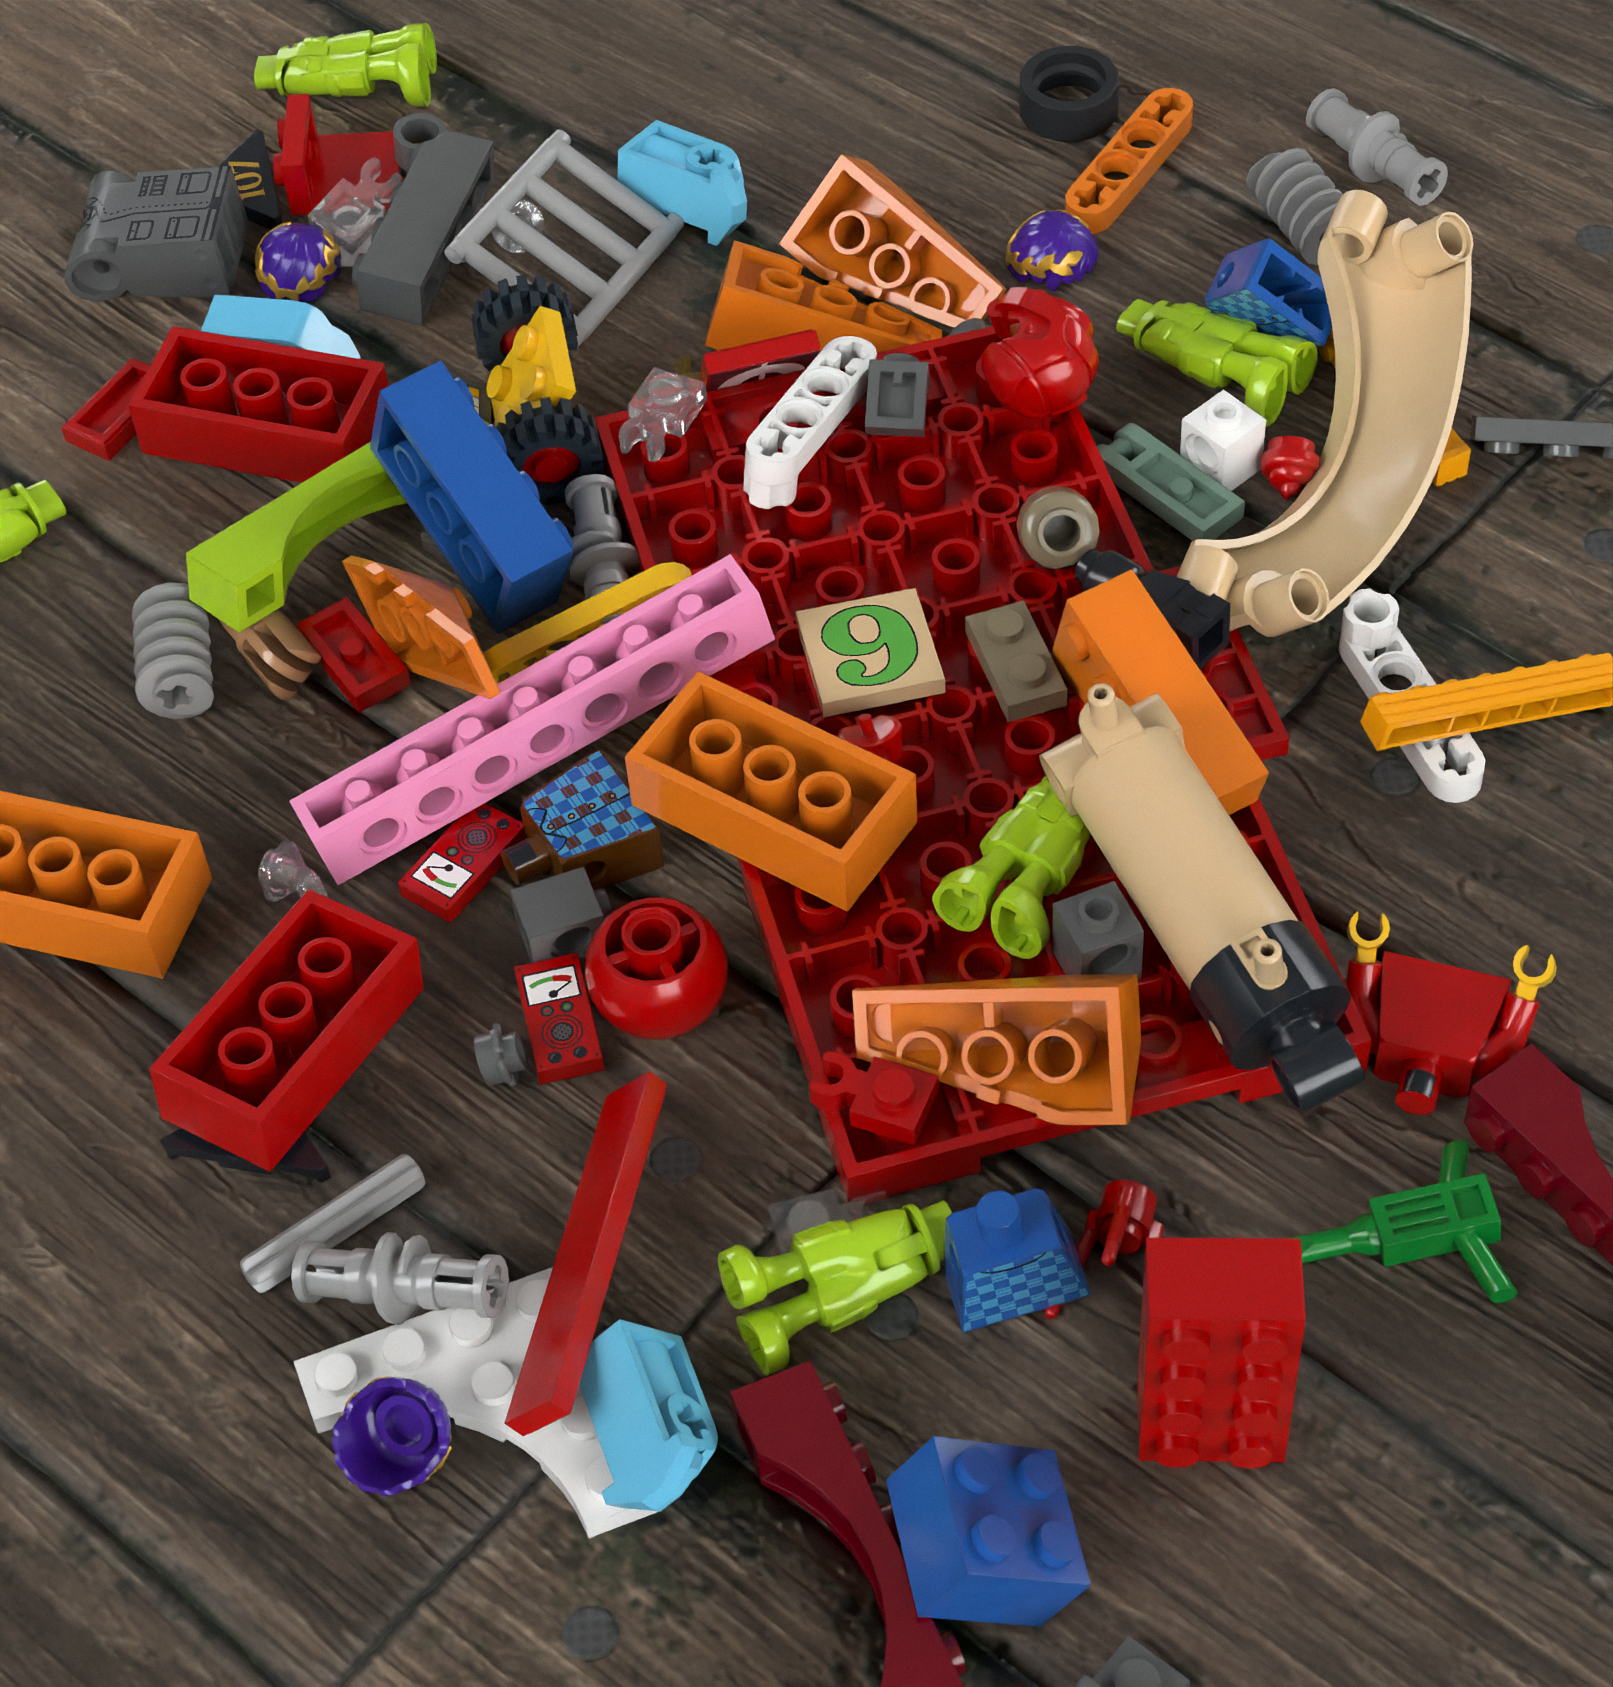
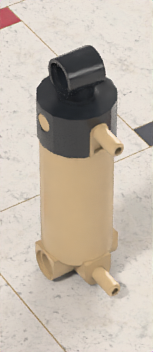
(1206, 896)

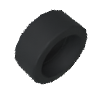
(1069, 119)

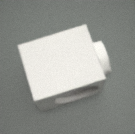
(1224, 439)

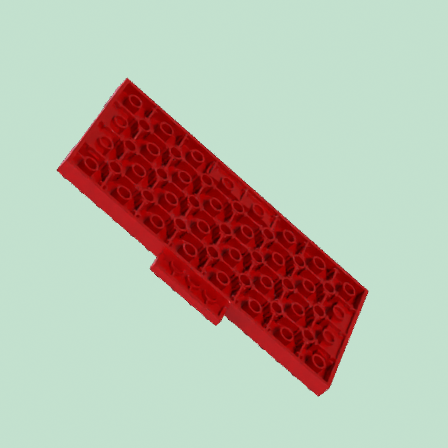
(944, 521)

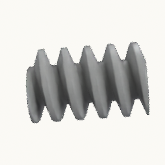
(1295, 197)
(172, 652)

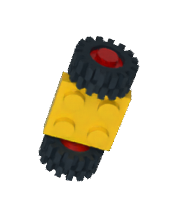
(527, 343)

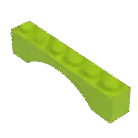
(250, 564)

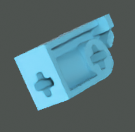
(686, 177)
(278, 323)
(647, 1415)

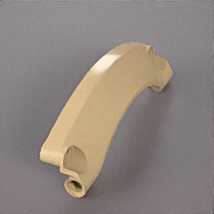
(1399, 364)

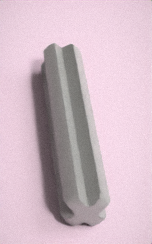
(334, 1220)

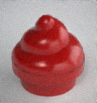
(1289, 464)

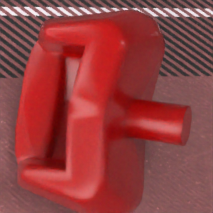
(877, 735)

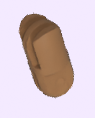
(276, 652)

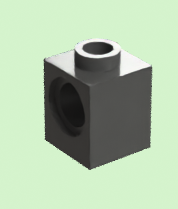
(559, 914)
(1097, 933)

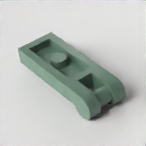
(1170, 484)

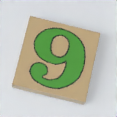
(870, 652)

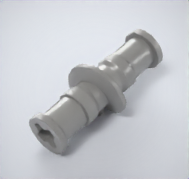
(1377, 147)
(598, 550)
(400, 1278)

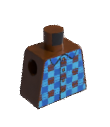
(586, 823)

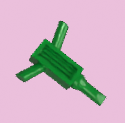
(1426, 1223)

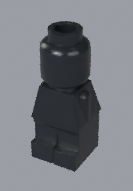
(1195, 618)

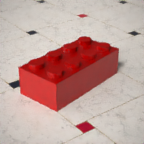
(254, 405)
(287, 1029)
(1219, 1349)

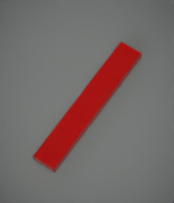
(586, 1256)

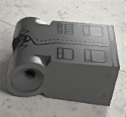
(159, 235)

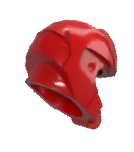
(1043, 355)

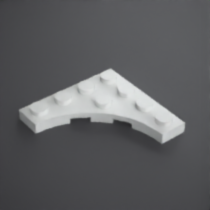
(475, 1373)

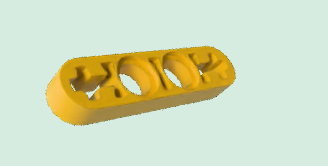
(519, 650)

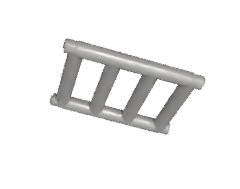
(528, 181)

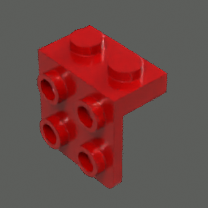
(316, 163)

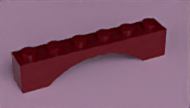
(1538, 1128)
(803, 1453)

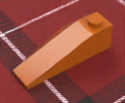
(770, 298)
(423, 625)
(1028, 1042)

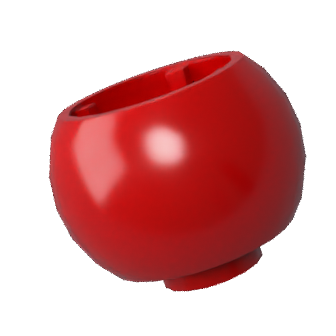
(641, 973)

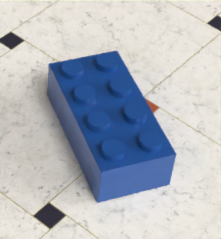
(470, 496)

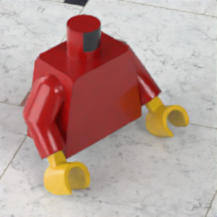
(1438, 1022)

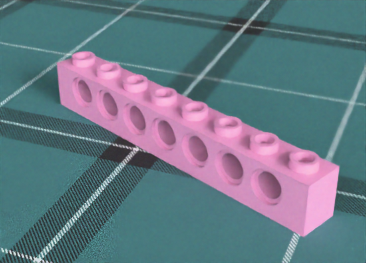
(534, 720)

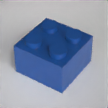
(987, 1532)

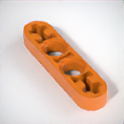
(1139, 163)

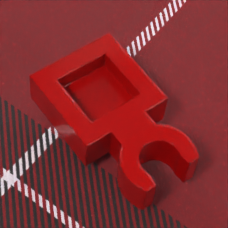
(883, 1100)

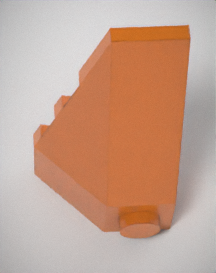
(888, 247)

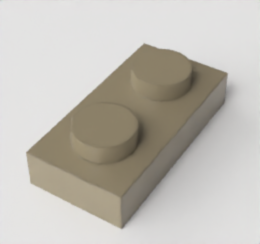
(1016, 661)

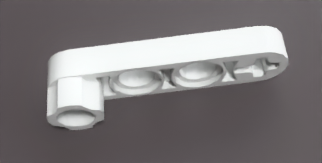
(773, 475)
(1370, 625)

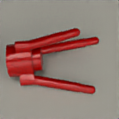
(1119, 1224)

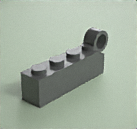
(426, 211)

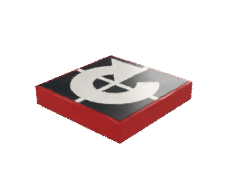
(759, 360)

